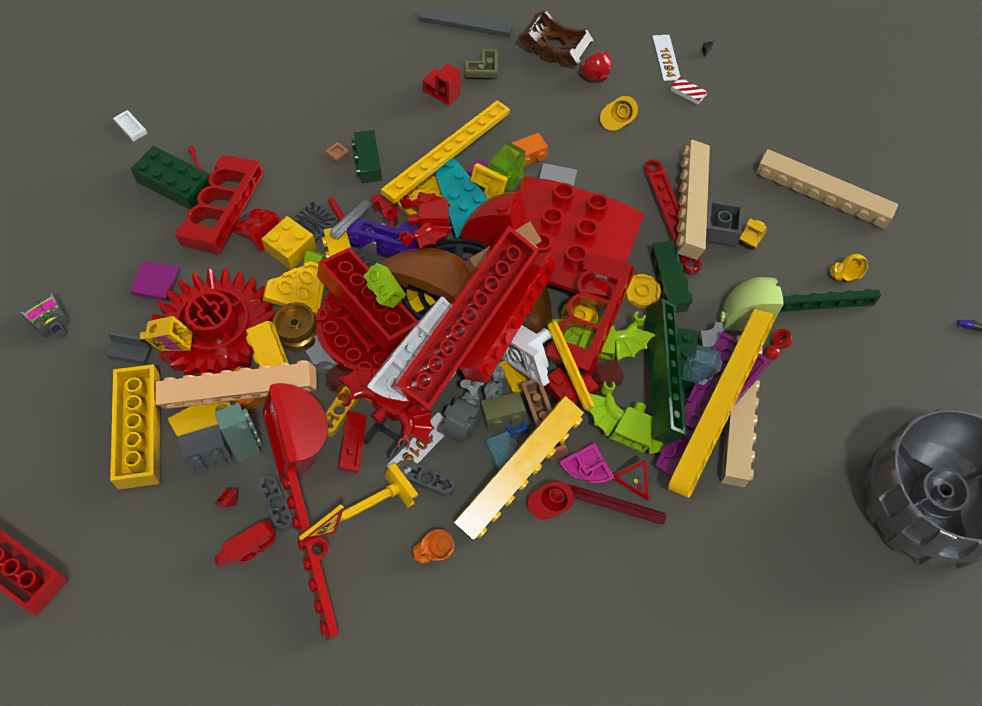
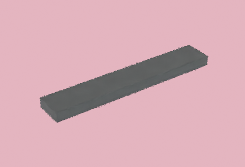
(466, 21)

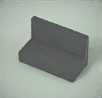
(128, 348)

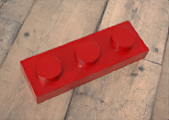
(352, 442)

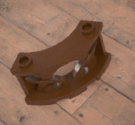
(574, 39)

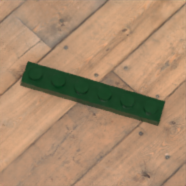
(830, 300)

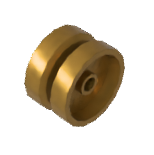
(296, 326)

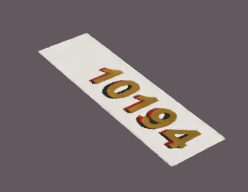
(666, 57)
(417, 448)

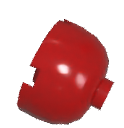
(597, 67)

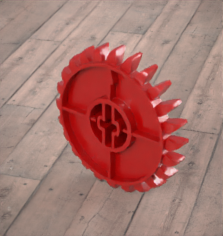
(219, 344)

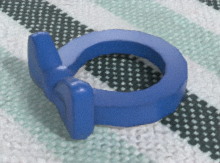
(512, 432)

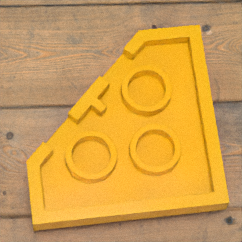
(296, 286)

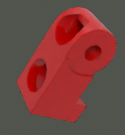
(386, 208)

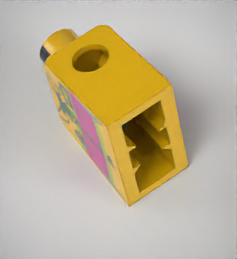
(167, 335)

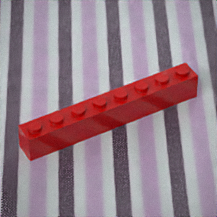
(507, 321)

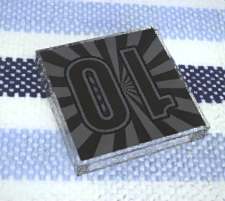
(315, 219)

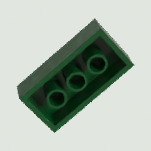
(170, 177)

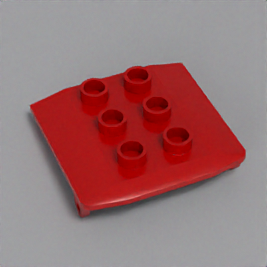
(575, 224)

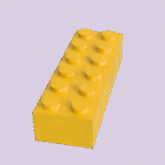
(135, 428)

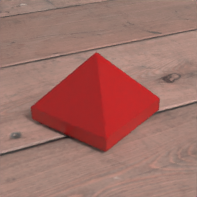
(227, 498)

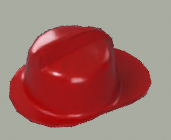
(550, 500)

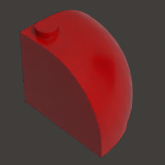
(494, 216)

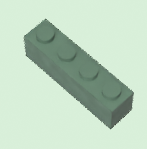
(239, 432)

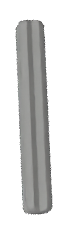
(349, 219)

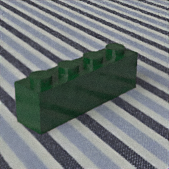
(670, 275)

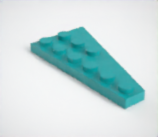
(460, 193)

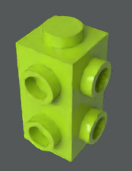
(384, 285)

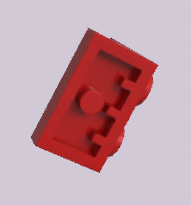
(257, 225)

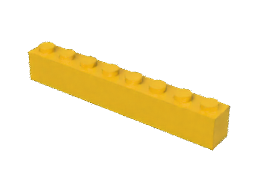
(518, 468)

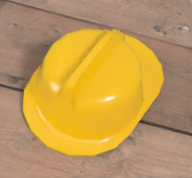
(619, 113)

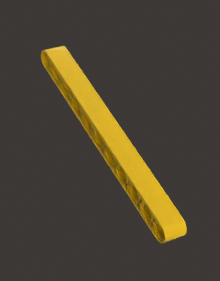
(721, 403)

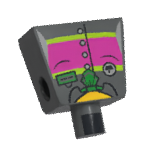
(46, 316)

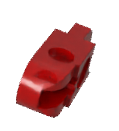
(246, 545)

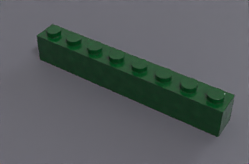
(665, 373)

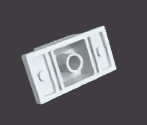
(528, 354)

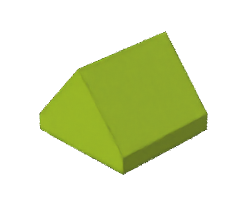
(314, 256)

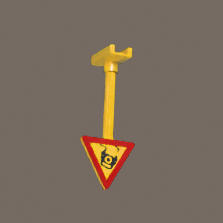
(398, 486)

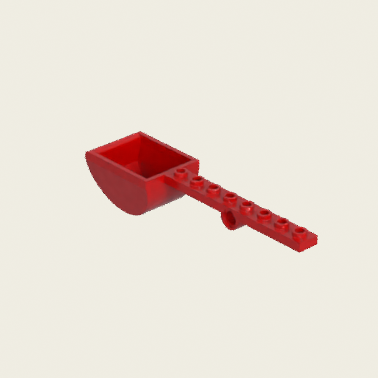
(296, 435)

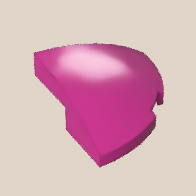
(588, 465)

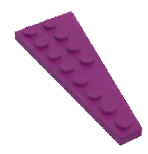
(699, 399)

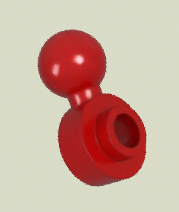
(772, 352)

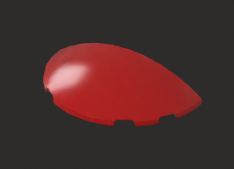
(345, 338)

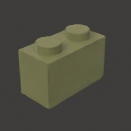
(503, 411)

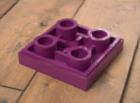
(154, 280)

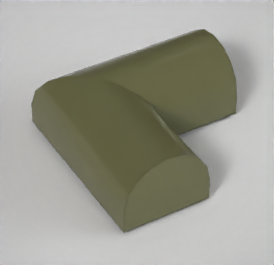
(483, 69)

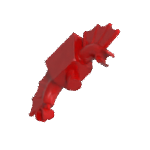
(432, 218)
(414, 420)

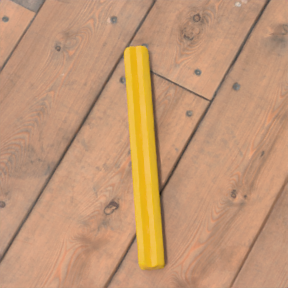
(570, 365)

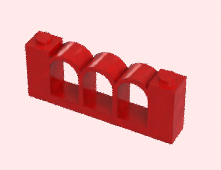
(212, 239)
(607, 270)

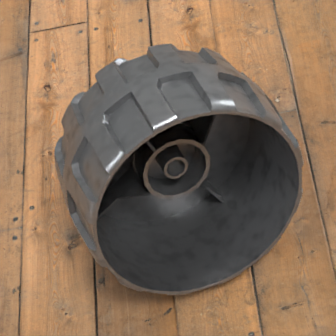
(929, 489)

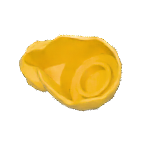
(851, 268)

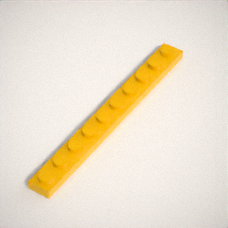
(444, 152)

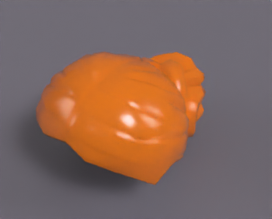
(434, 547)

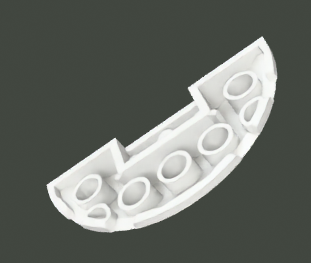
(398, 359)

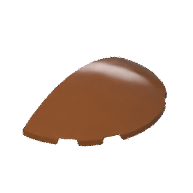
(429, 270)

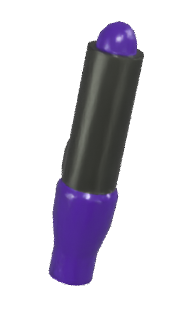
(970, 324)

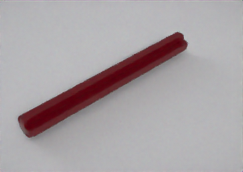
(618, 505)

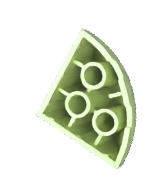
(748, 295)

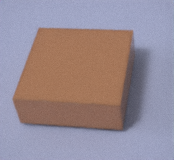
(337, 152)

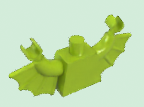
(627, 341)
(627, 426)

